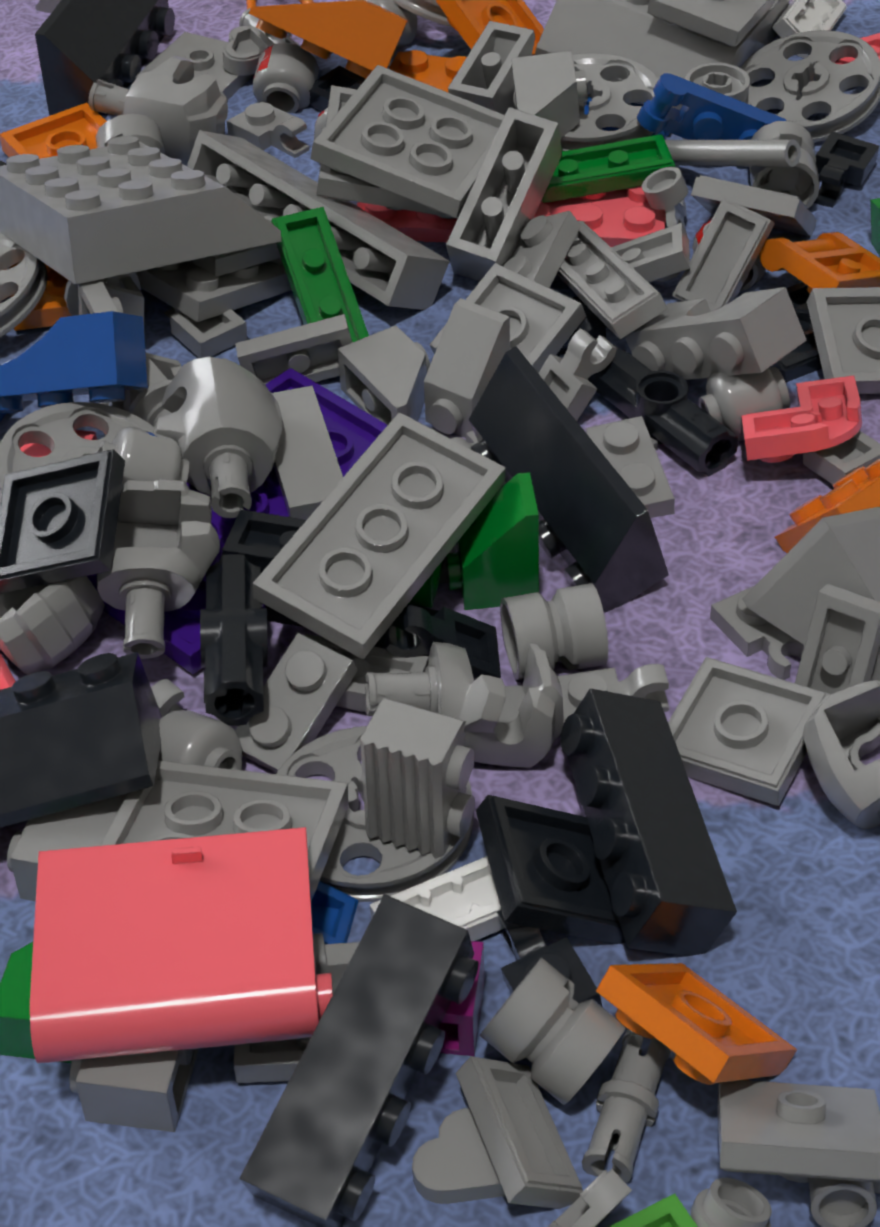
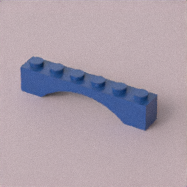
(76, 357)

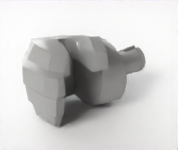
(172, 99)
(224, 428)
(158, 558)
(48, 622)
(502, 722)
(836, 739)

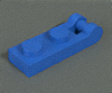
(703, 113)

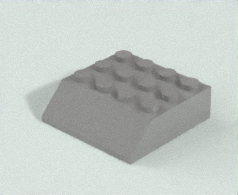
(630, 32)
(121, 211)

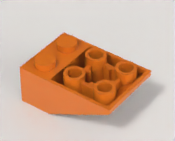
(350, 29)

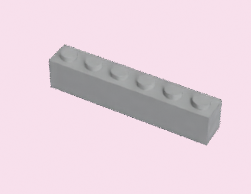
(373, 252)

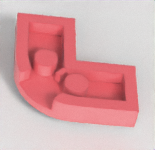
(825, 418)

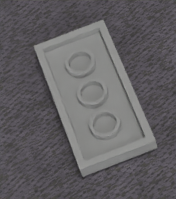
(379, 535)

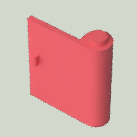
(174, 946)

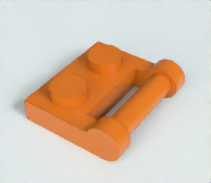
(823, 262)

